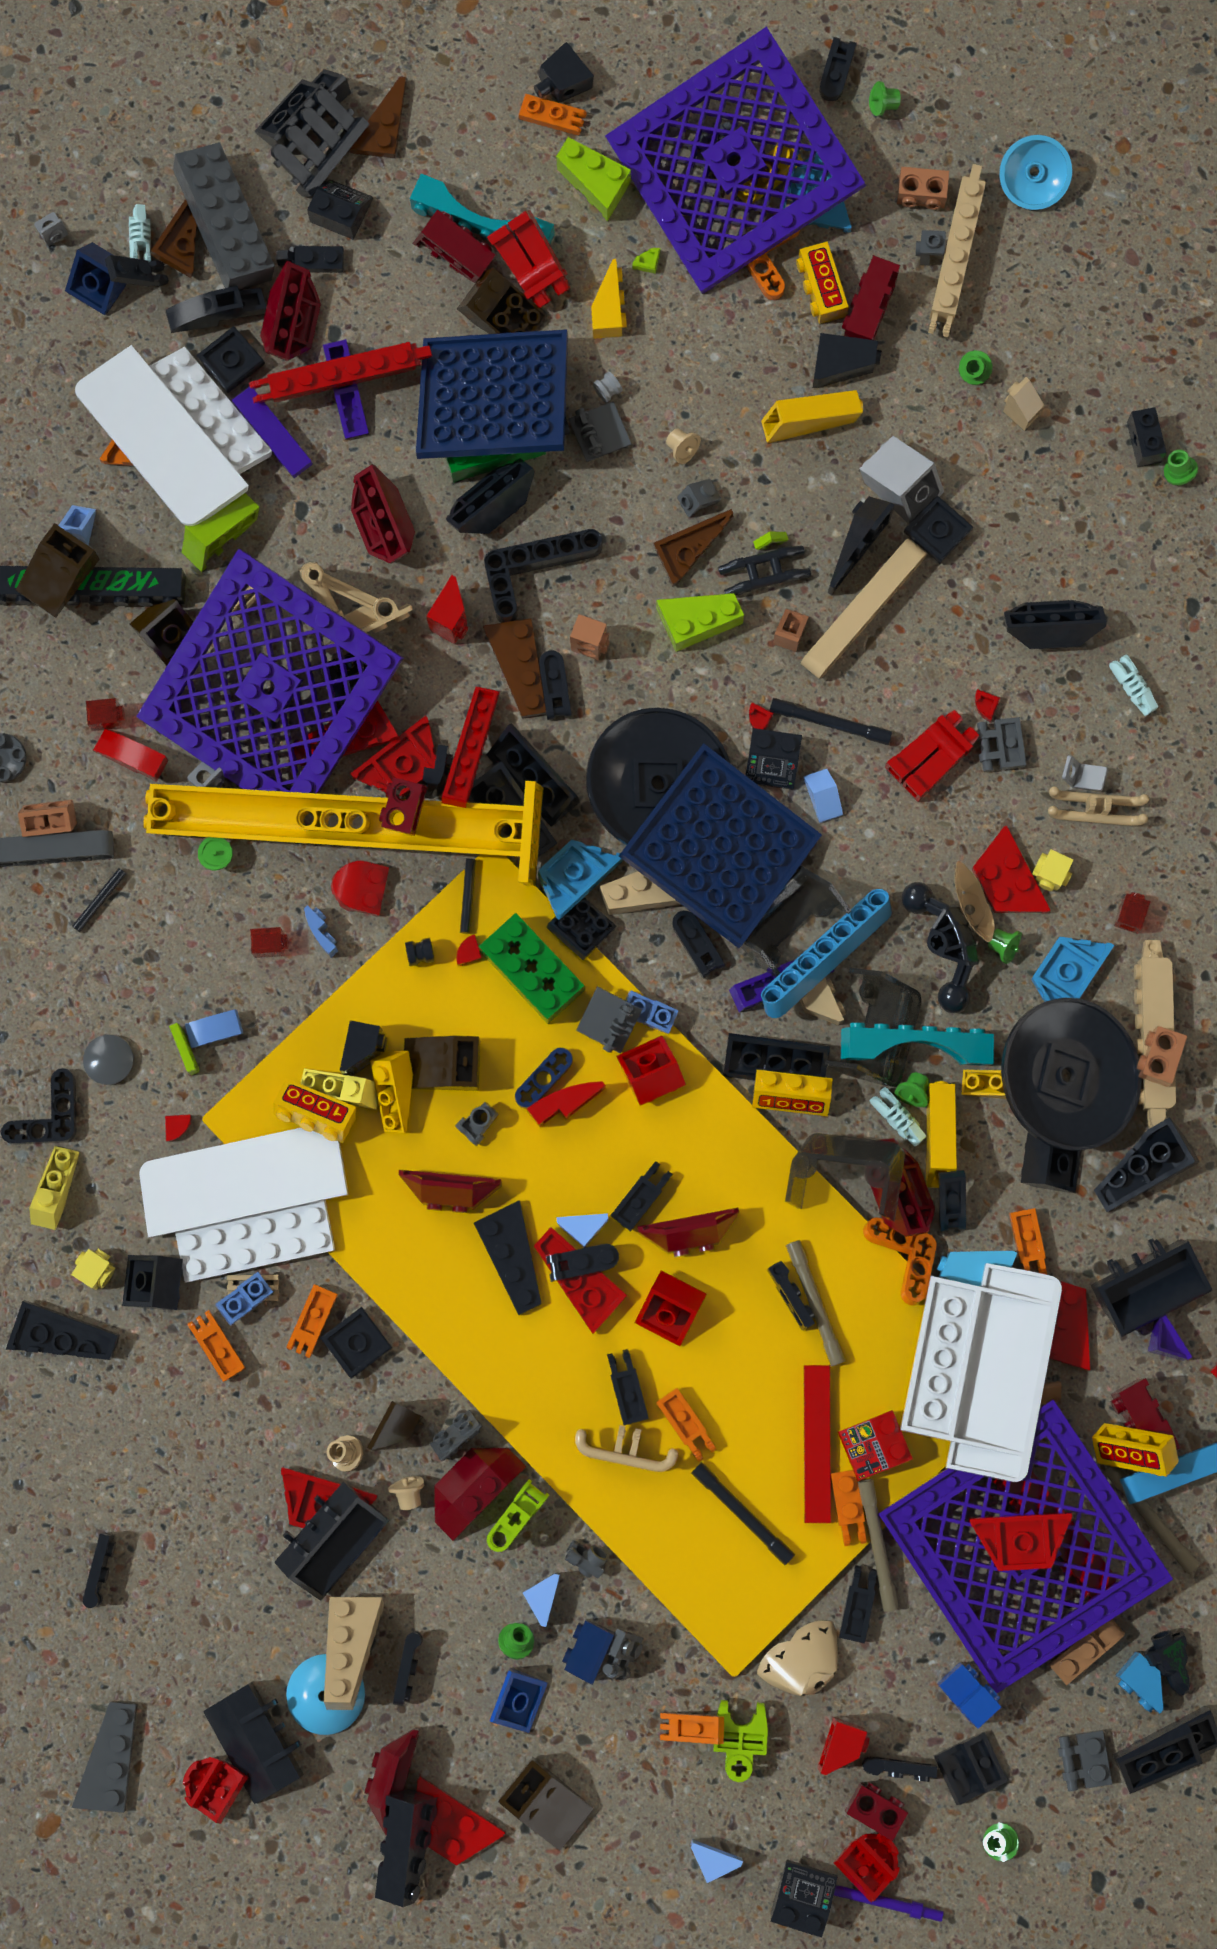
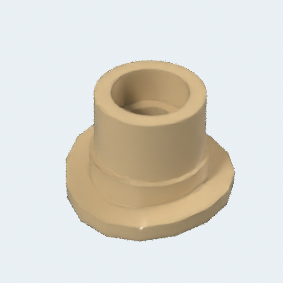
(683, 445)
(345, 1453)
(408, 1492)

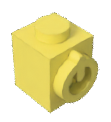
(1052, 870)
(94, 1268)

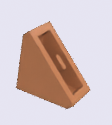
(790, 630)

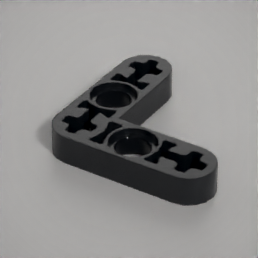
(51, 1125)

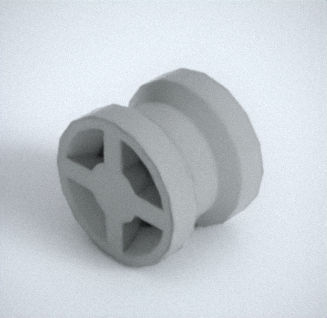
(607, 387)

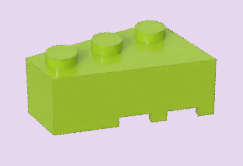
(593, 175)
(210, 535)
(698, 617)

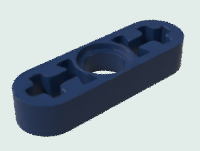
(562, 1069)

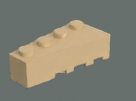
(634, 894)
(349, 1642)

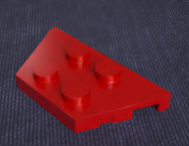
(400, 759)
(1007, 878)
(301, 1491)
(1022, 1540)
(457, 1829)

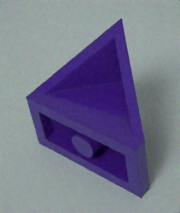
(1166, 1341)

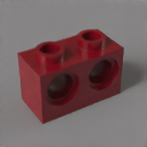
(410, 808)
(873, 1816)

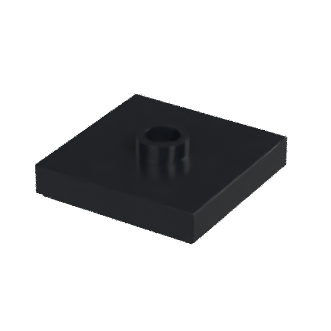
(230, 359)
(938, 529)
(356, 1342)

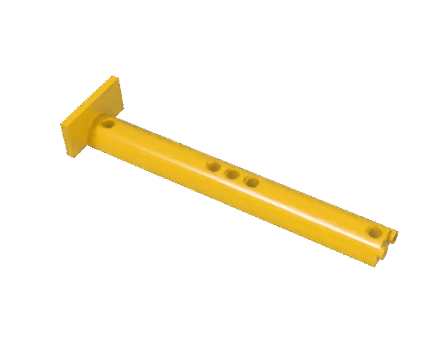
(281, 818)

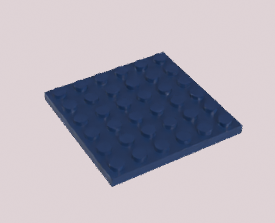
(493, 394)
(720, 845)

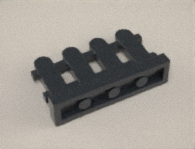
(337, 144)

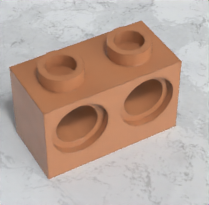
(922, 181)
(589, 637)
(47, 818)
(1168, 1058)

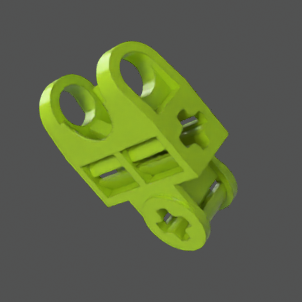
(523, 1507)
(739, 1750)

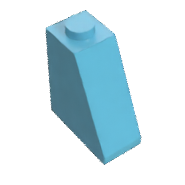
(969, 1266)

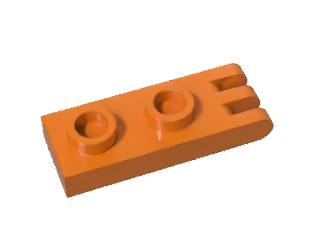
(552, 114)
(312, 1320)
(217, 1347)
(693, 1728)

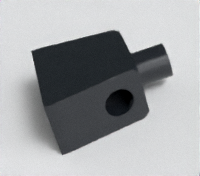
(563, 75)

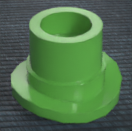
(883, 99)
(975, 367)
(1180, 468)
(215, 853)
(1005, 944)
(914, 1090)
(516, 1641)
(1001, 1842)

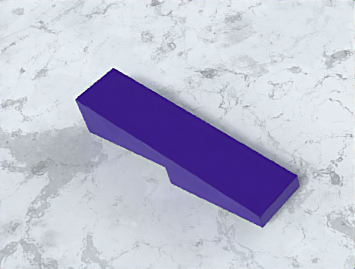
(347, 397)
(272, 433)
(748, 993)

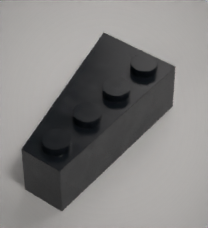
(405, 1846)

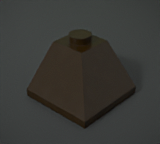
(163, 628)
(396, 1427)

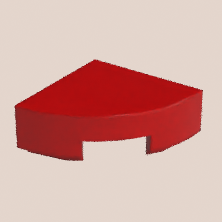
(986, 704)
(759, 717)
(468, 951)
(176, 1126)

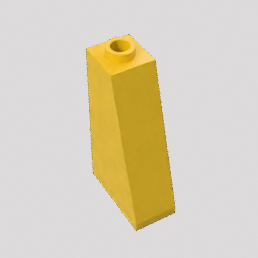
(810, 414)
(940, 1132)

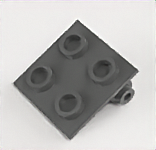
(599, 431)
(609, 1020)
(447, 1441)

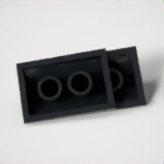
(302, 96)
(1168, 1750)

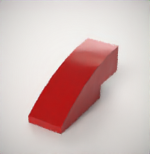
(131, 754)
(565, 1101)

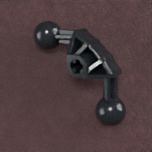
(949, 939)

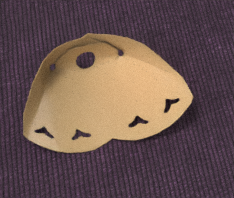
(974, 896)
(803, 1661)

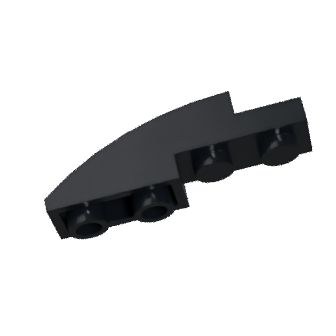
(211, 307)

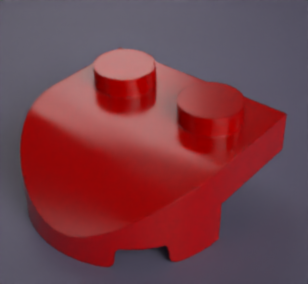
(360, 886)
(213, 1787)
(869, 1864)

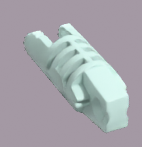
(139, 233)
(1133, 684)
(898, 1117)

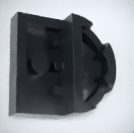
(437, 777)

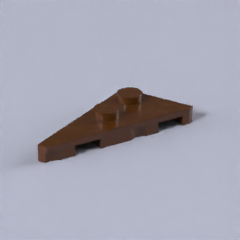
(382, 133)
(177, 242)
(685, 547)

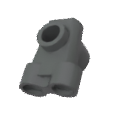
(473, 1126)
(589, 1561)

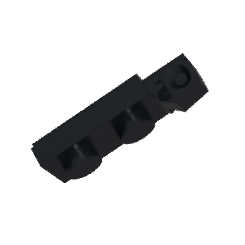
(314, 258)
(790, 1295)

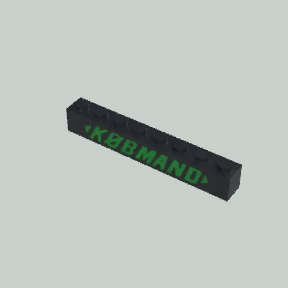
(109, 585)

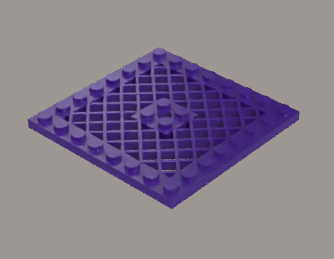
(682, 100)
(205, 630)
(1065, 1631)

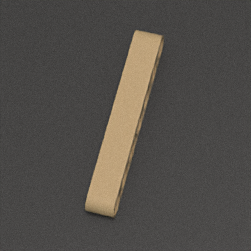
(863, 608)

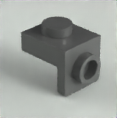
(931, 244)
(698, 496)

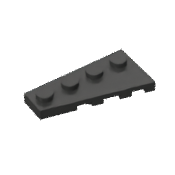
(108, 1769)

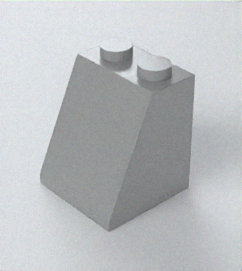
(902, 478)

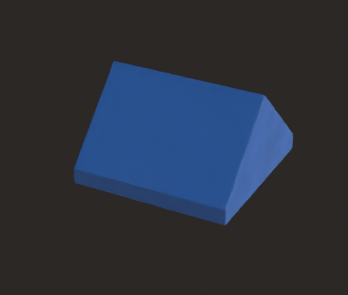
(518, 1701)

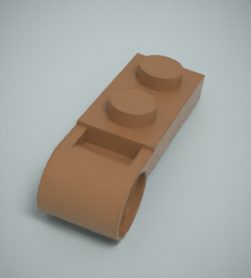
(1086, 1651)

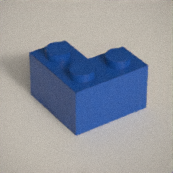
(972, 1699)

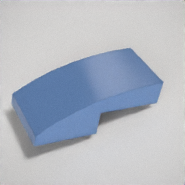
(317, 925)
(653, 1013)
(214, 1028)
(244, 1298)

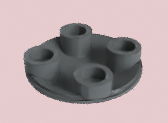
(11, 757)
(108, 1059)

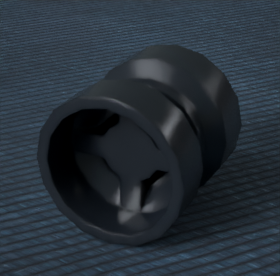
(419, 952)

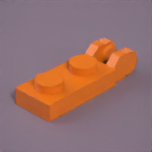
(1028, 1239)
(684, 1421)
(848, 1504)

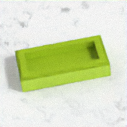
(184, 1048)

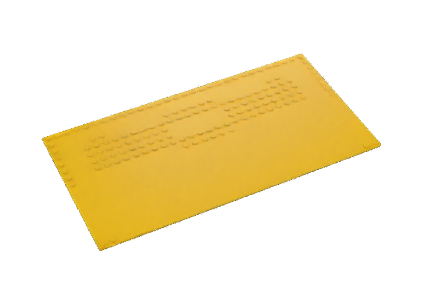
(544, 1369)

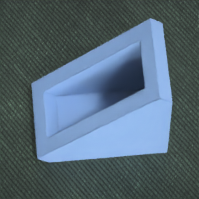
(79, 522)
(823, 795)
(583, 1227)
(541, 1598)
(714, 1861)

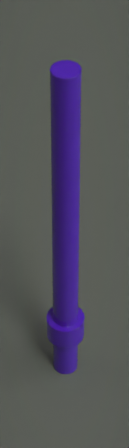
(914, 1909)

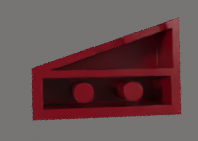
(455, 245)
(873, 298)
(1140, 1409)

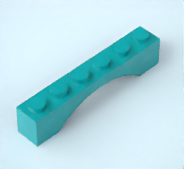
(433, 195)
(965, 1048)

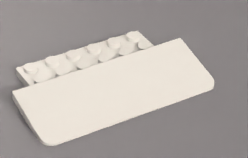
(175, 430)
(245, 1201)
(983, 1368)

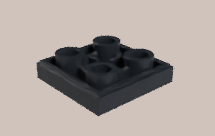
(582, 928)

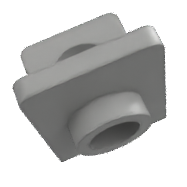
(53, 232)
(1084, 776)
(215, 780)

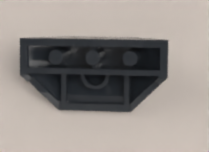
(492, 499)
(1054, 623)

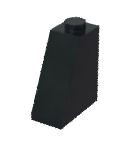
(844, 359)

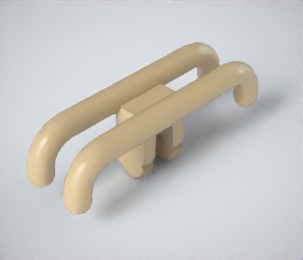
(1097, 807)
(629, 1460)

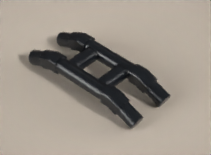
(774, 558)

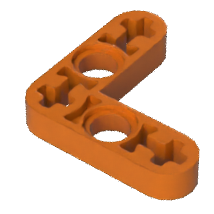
(762, 279)
(913, 1249)

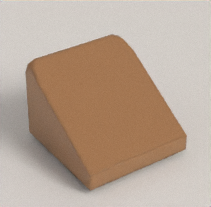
(1051, 1391)

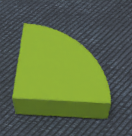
(647, 260)
(770, 537)

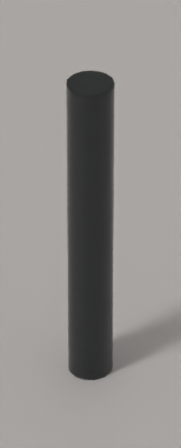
(467, 896)
(99, 900)

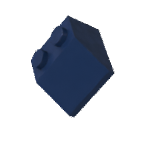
(91, 281)
(588, 1650)

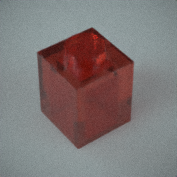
(104, 714)
(1132, 912)
(268, 942)

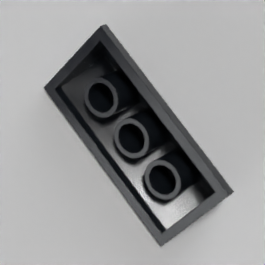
(528, 765)
(751, 1053)

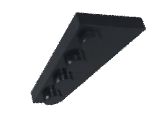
(510, 1252)
(52, 1332)

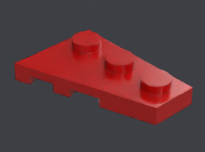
(1070, 1334)

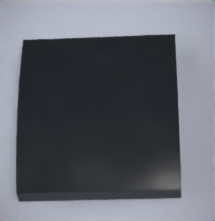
(970, 1768)

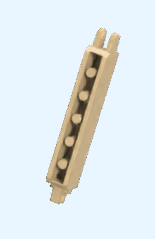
(957, 251)
(1155, 1010)

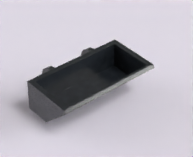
(1151, 1285)
(330, 1541)
(254, 1742)

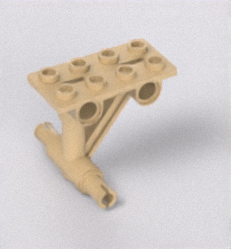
(365, 617)

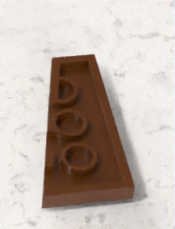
(517, 656)

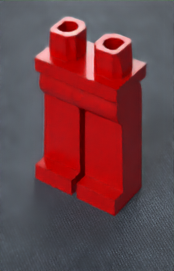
(530, 258)
(939, 736)

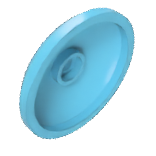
(1050, 182)
(306, 1704)

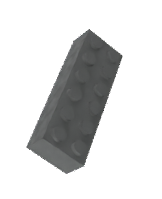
(223, 217)

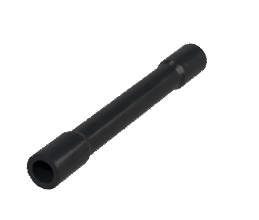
(869, 732)
(712, 1483)

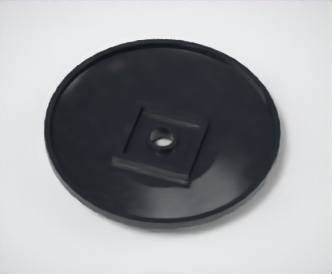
(634, 752)
(1101, 1069)

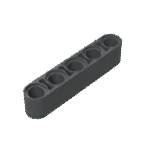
(56, 848)

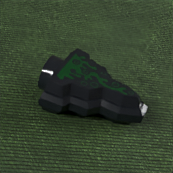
(1170, 1658)

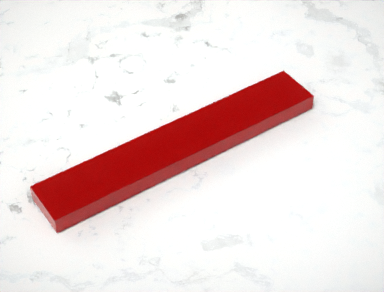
(470, 747)
(817, 1444)

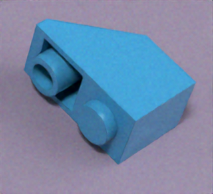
(1143, 1680)

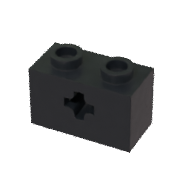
(1146, 437)

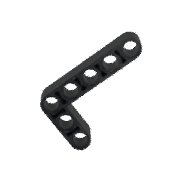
(534, 562)

